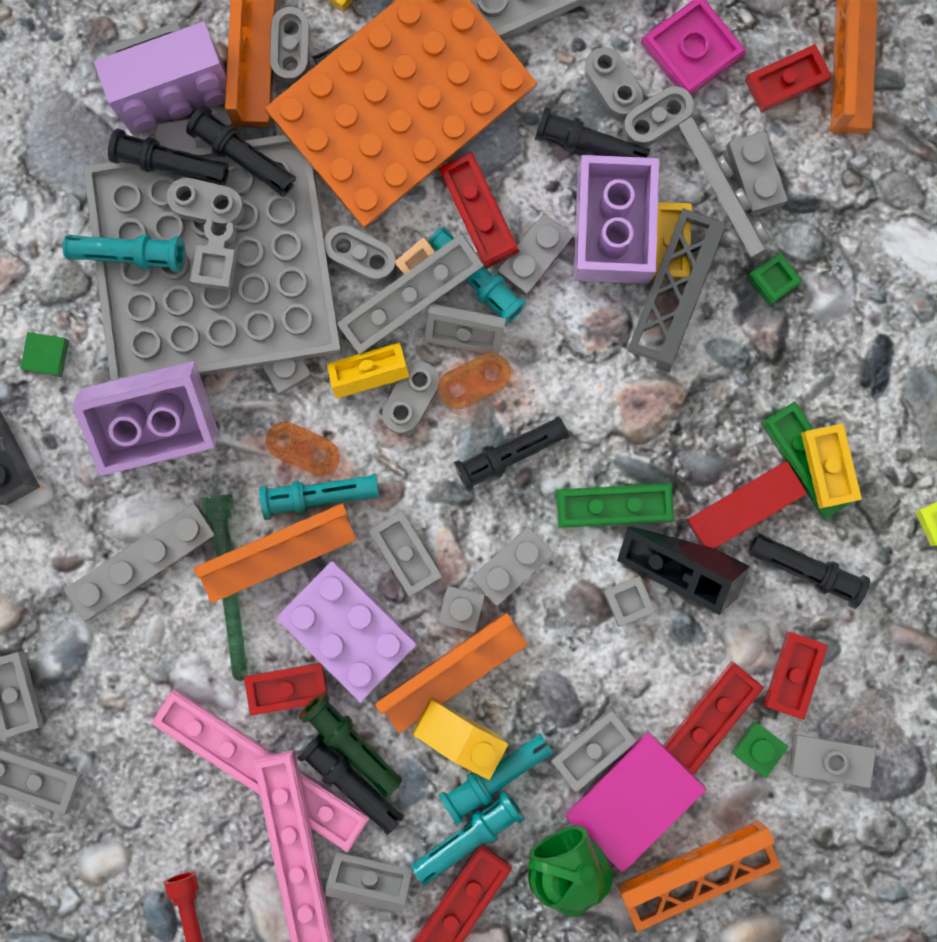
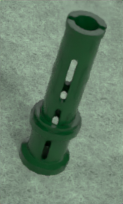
(339, 733)

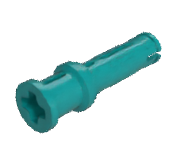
(140, 251)
(488, 287)
(300, 497)
(478, 790)
(482, 828)

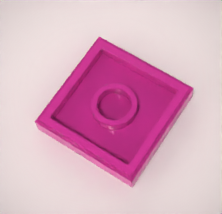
(693, 46)

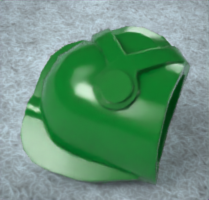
(569, 871)

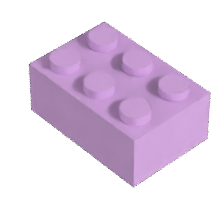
(164, 78)
(616, 219)
(146, 418)
(347, 630)

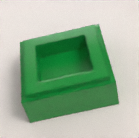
(774, 279)
(44, 354)

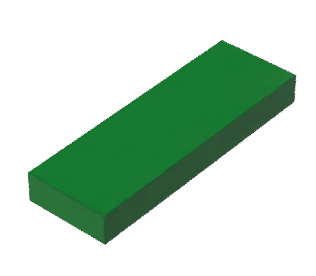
(785, 432)
(614, 505)

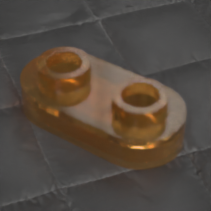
(473, 381)
(301, 449)

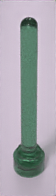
(219, 511)

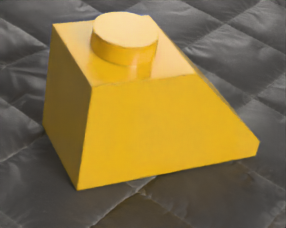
(460, 739)

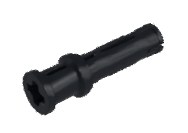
(574, 135)
(227, 142)
(151, 156)
(490, 457)
(825, 576)
(336, 770)

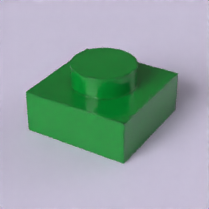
(759, 749)

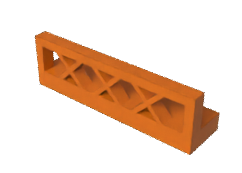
(248, 62)
(854, 66)
(275, 553)
(452, 672)
(695, 866)

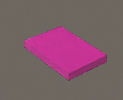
(636, 801)

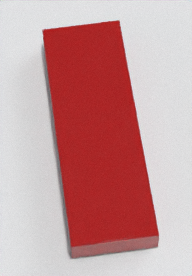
(479, 210)
(746, 506)
(713, 717)
(466, 898)

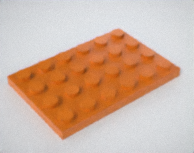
(400, 101)

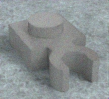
(215, 263)

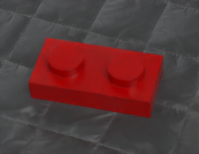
(788, 78)
(795, 675)
(284, 688)

